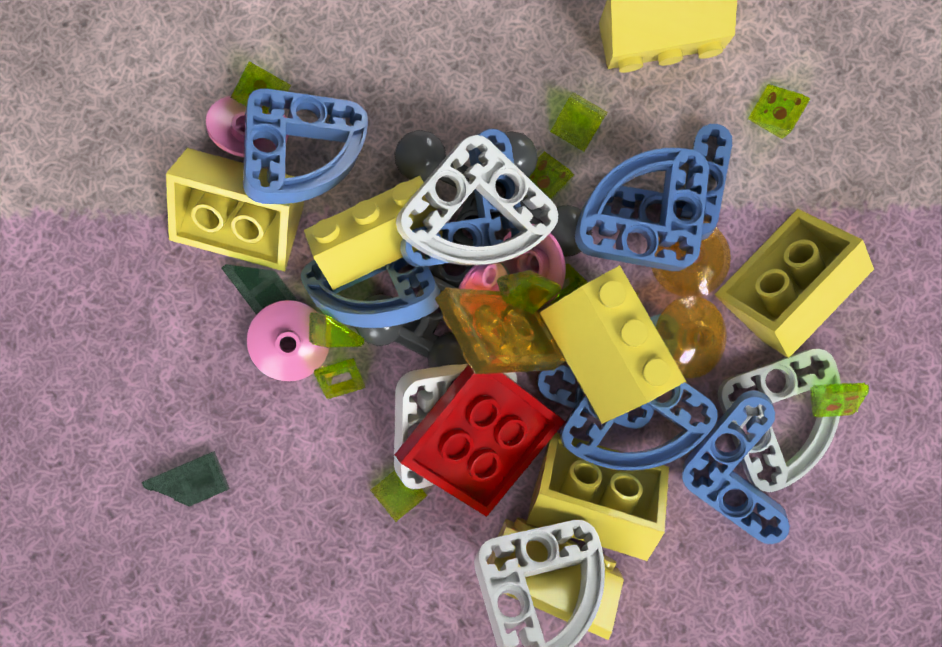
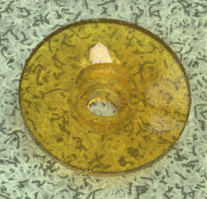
(701, 276)
(679, 330)

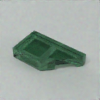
(258, 286)
(191, 481)

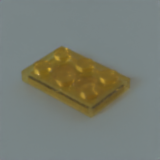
(497, 334)

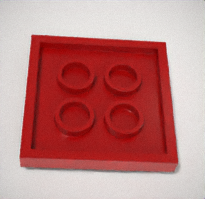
(479, 438)

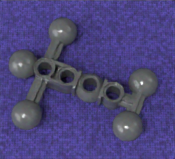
(419, 155)

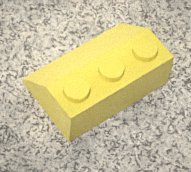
(664, 30)
(216, 215)
(363, 235)
(796, 281)
(612, 345)
(620, 504)
(559, 589)

